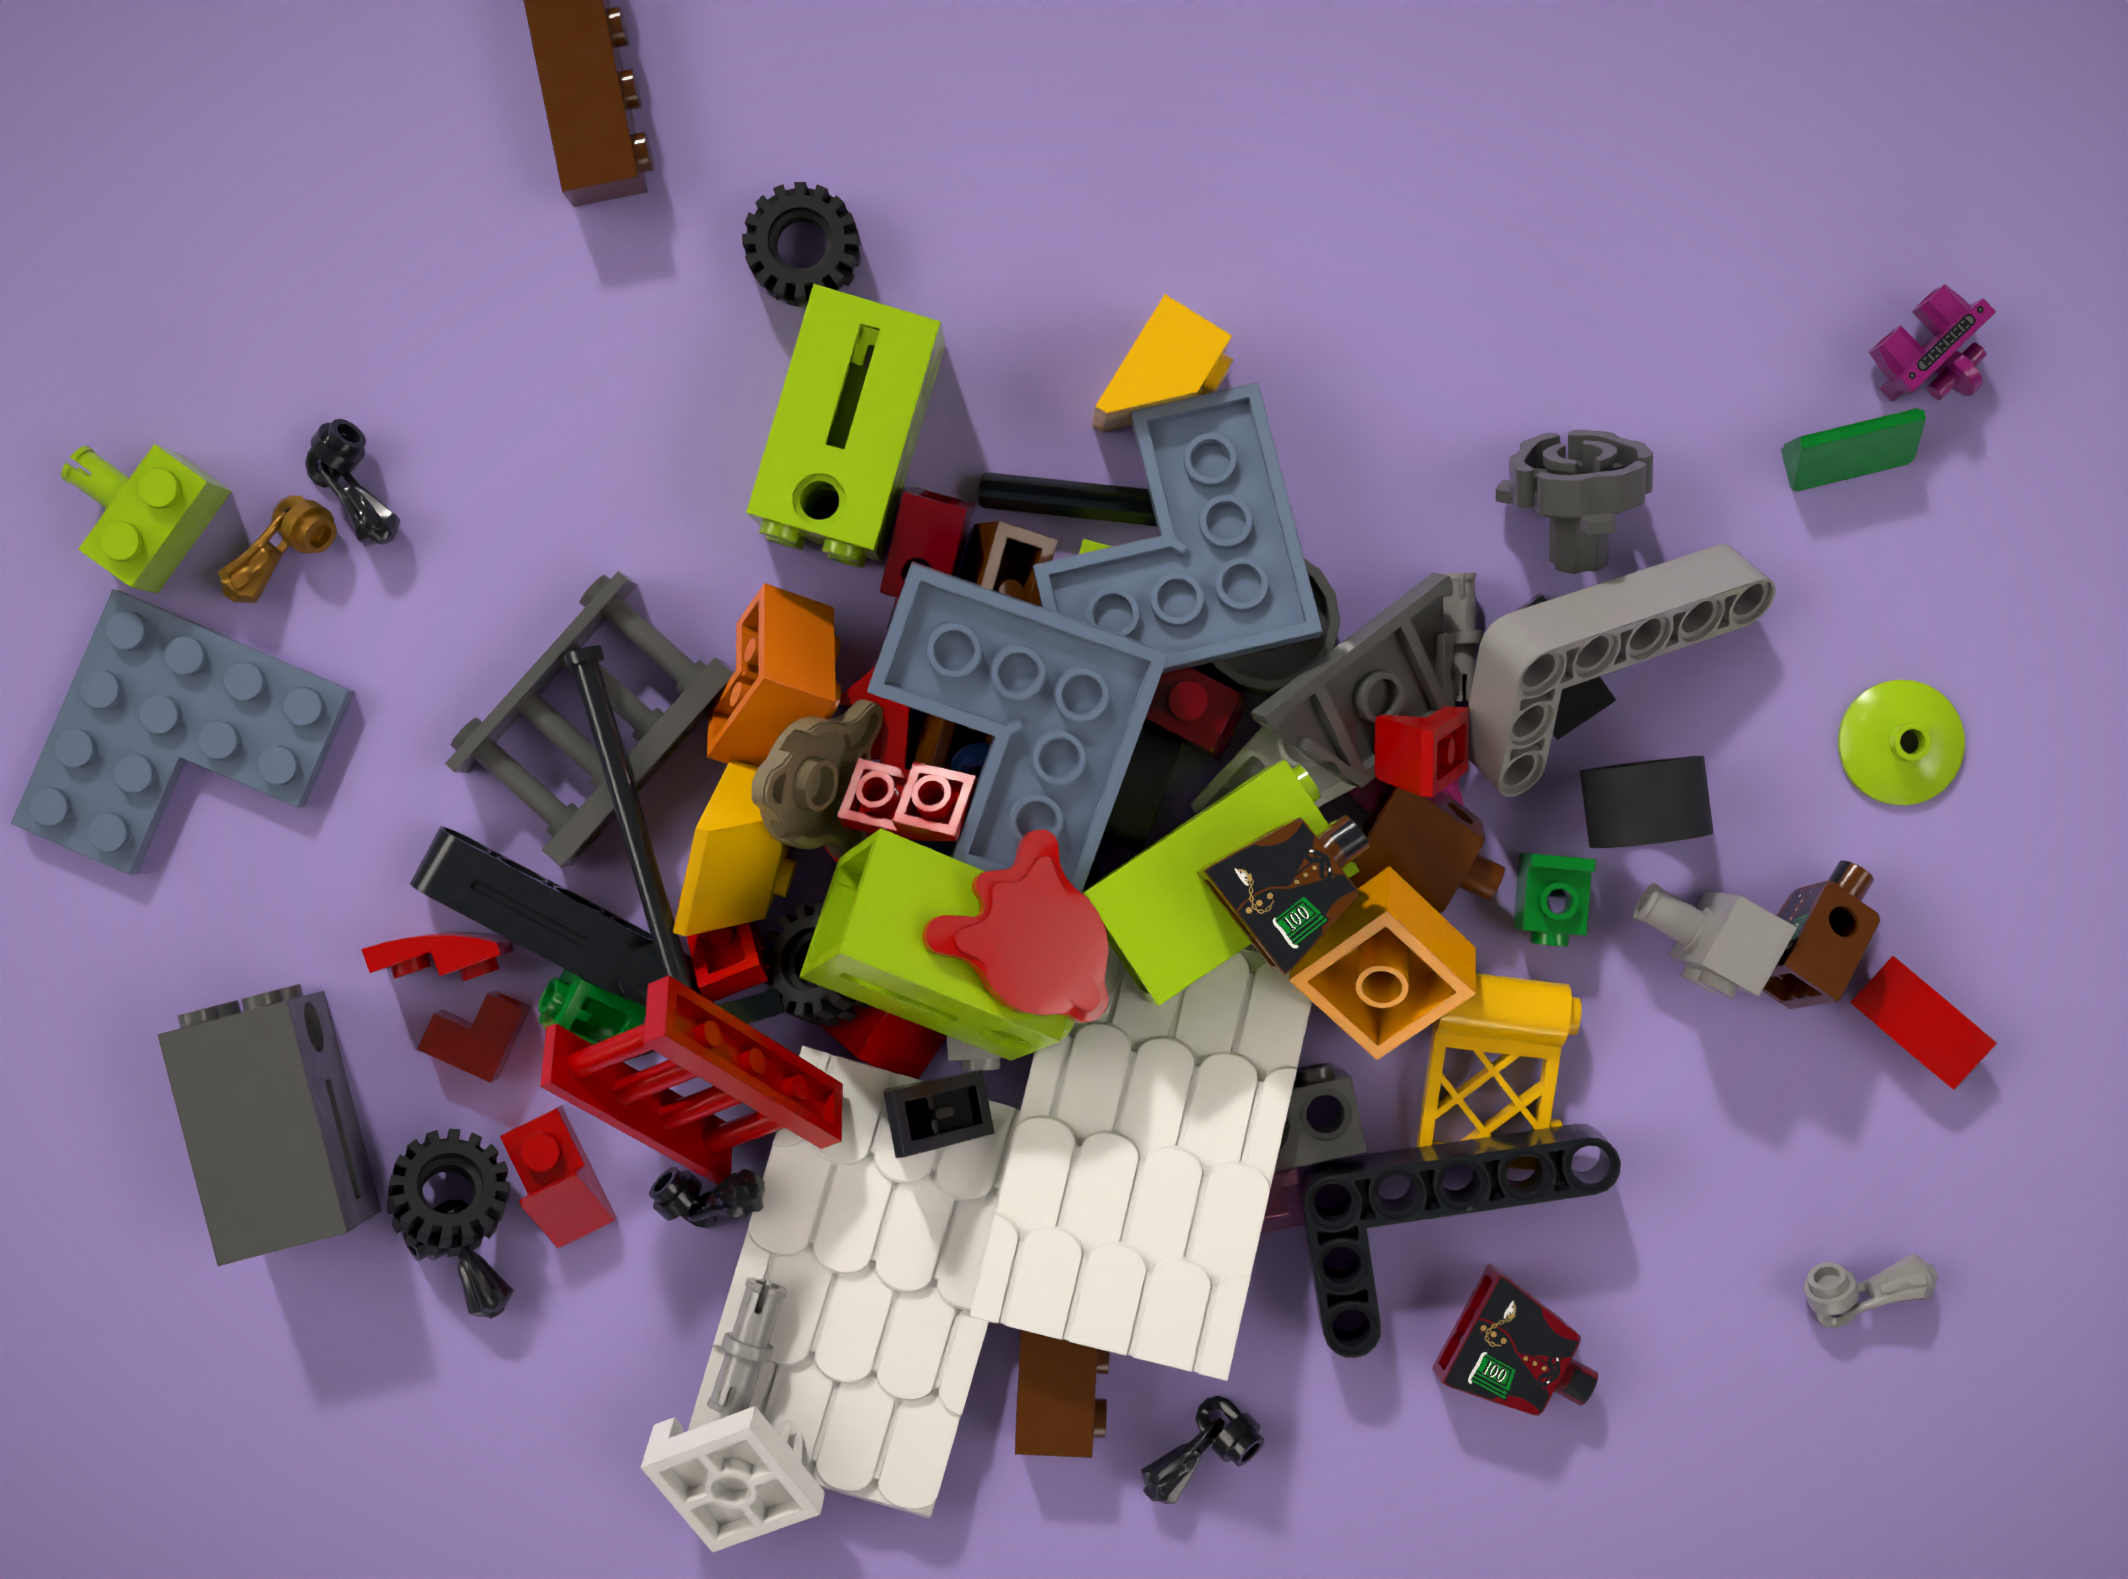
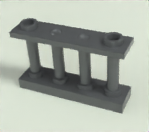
(656, 732)

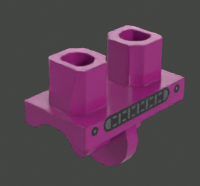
(1952, 324)

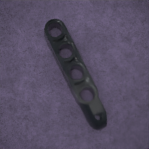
(540, 915)

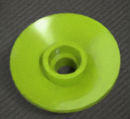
(1872, 747)

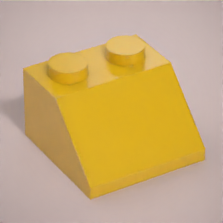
(1170, 361)
(732, 860)

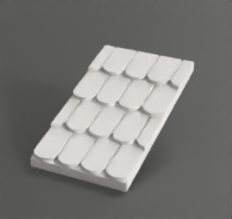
(1148, 1169)
(877, 1297)

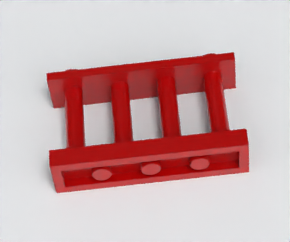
(699, 1043)

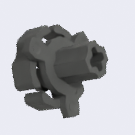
(1579, 492)

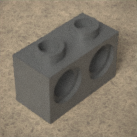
(1310, 1144)

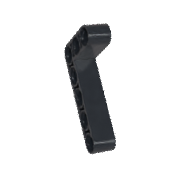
(1428, 1199)

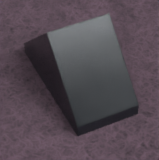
(938, 1113)

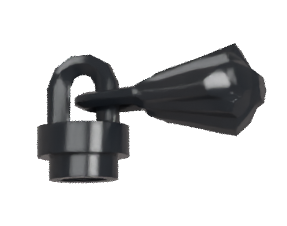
(342, 448)
(733, 1197)
(482, 1286)
(1236, 1442)

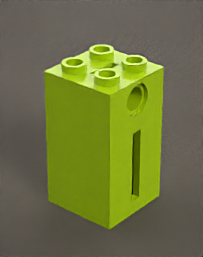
(846, 425)
(1161, 911)
(875, 952)

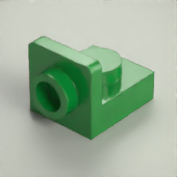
(587, 1008)

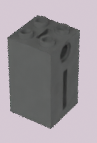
(269, 1123)

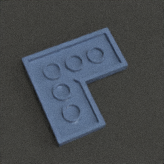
(1228, 550)
(1049, 691)
(164, 695)

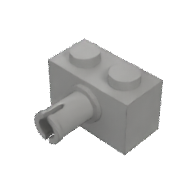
(1721, 941)

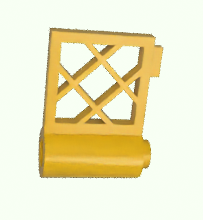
(1507, 1019)

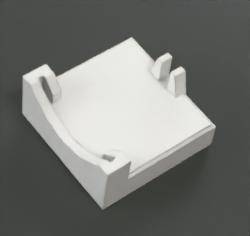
(733, 1476)

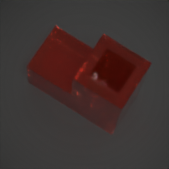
(477, 1046)

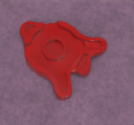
(1034, 936)

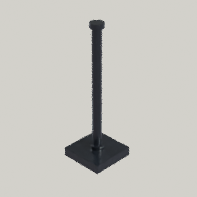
(637, 839)

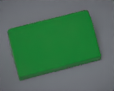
(1853, 450)

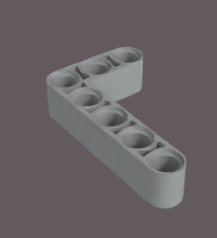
(1591, 633)

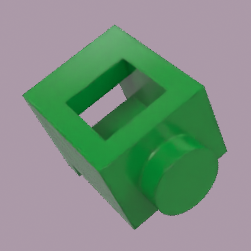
(1536, 880)

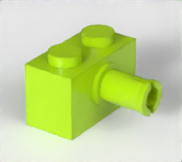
(146, 517)

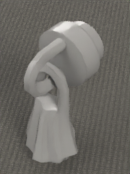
(1834, 1289)

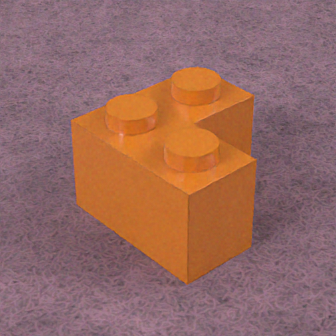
(780, 675)

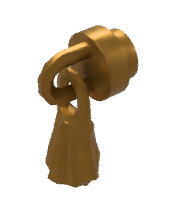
(304, 527)

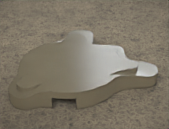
(809, 774)

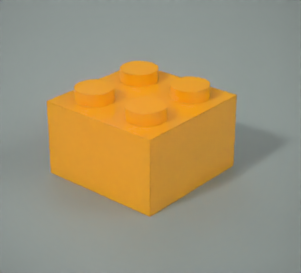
(1387, 966)

